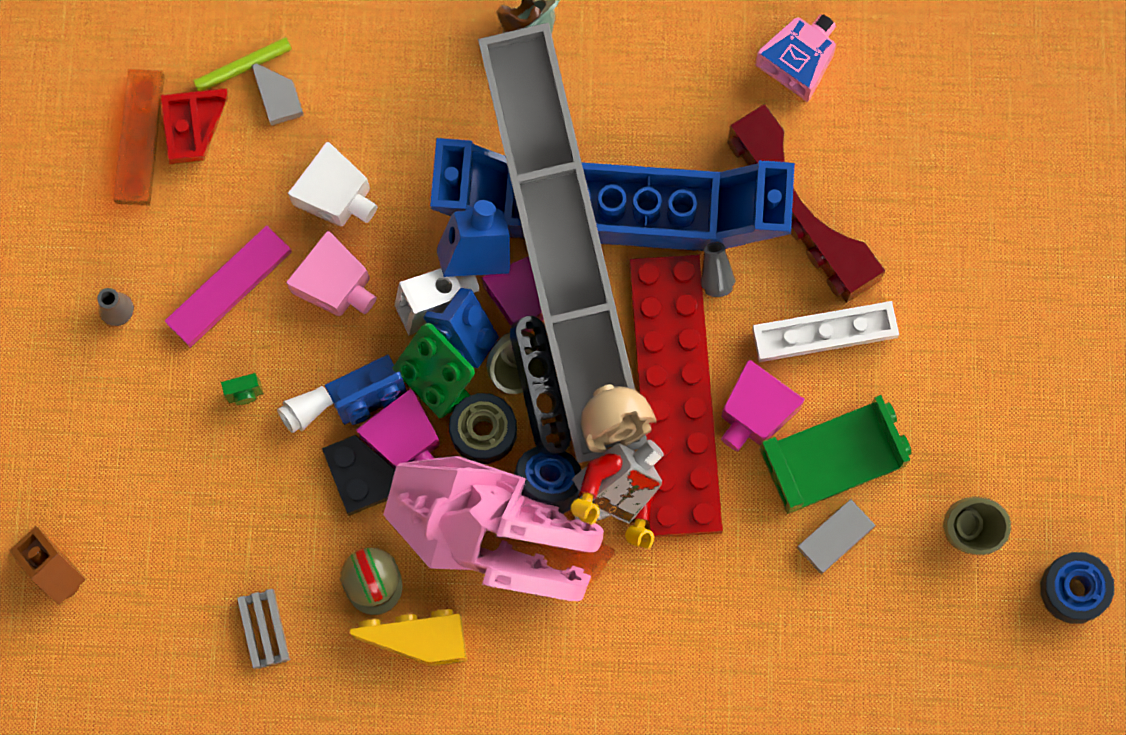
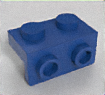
(465, 327)

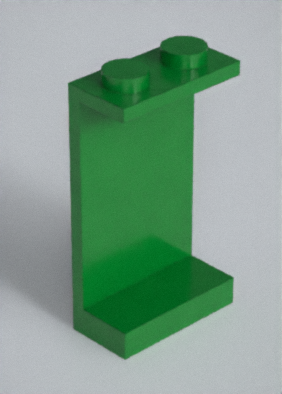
(836, 455)

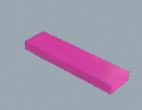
(228, 286)

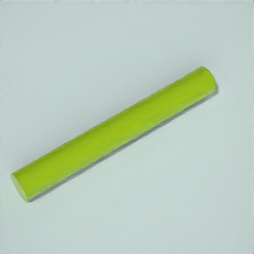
(242, 64)

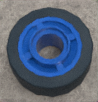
(549, 478)
(1095, 579)

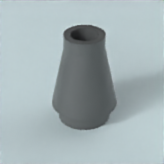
(716, 273)
(114, 307)

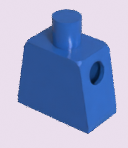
(475, 242)

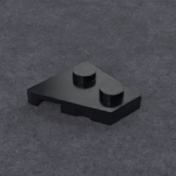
(358, 474)

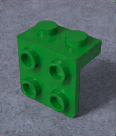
(435, 370)

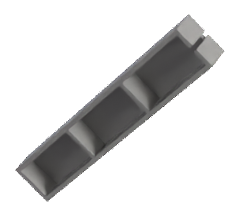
(557, 221)

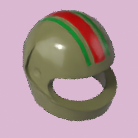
(371, 579)

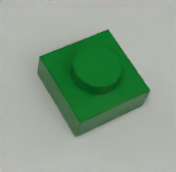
(242, 389)

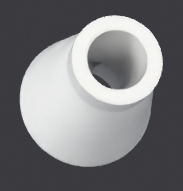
(303, 409)

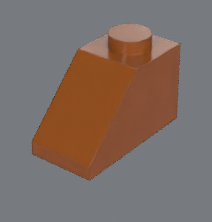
(47, 566)

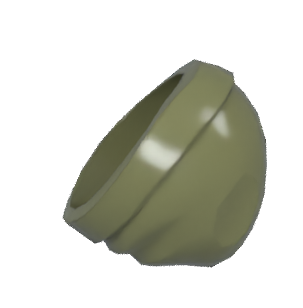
(502, 365)
(977, 525)

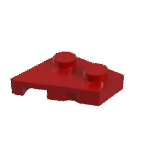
(191, 123)

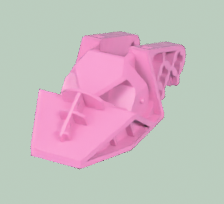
(451, 502)

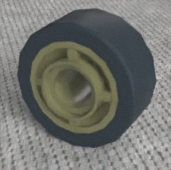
(488, 409)

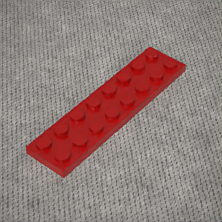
(678, 389)

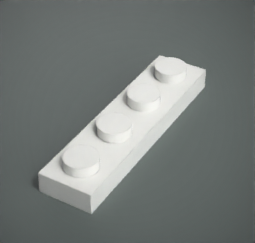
(825, 331)

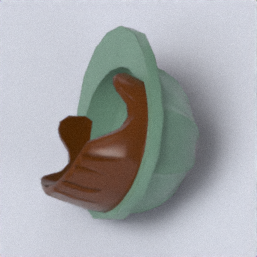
(527, 14)

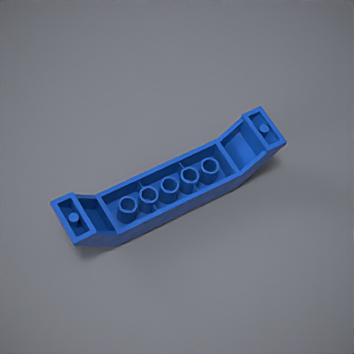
(634, 202)

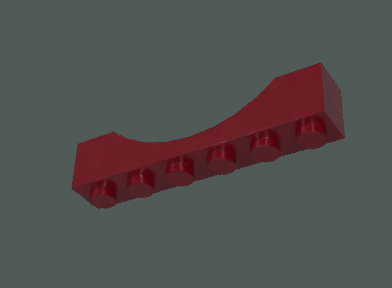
(844, 260)

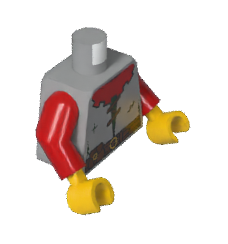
(621, 486)

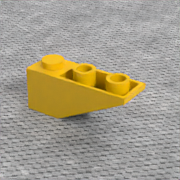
(425, 640)

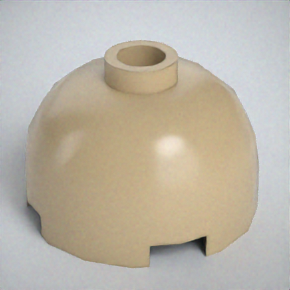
(614, 417)

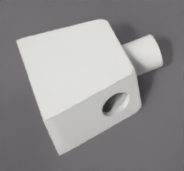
(333, 189)
(428, 293)

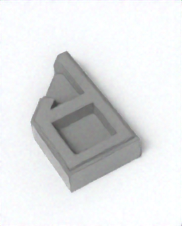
(278, 95)

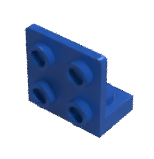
(366, 390)

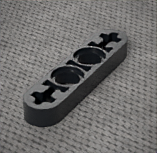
(545, 384)

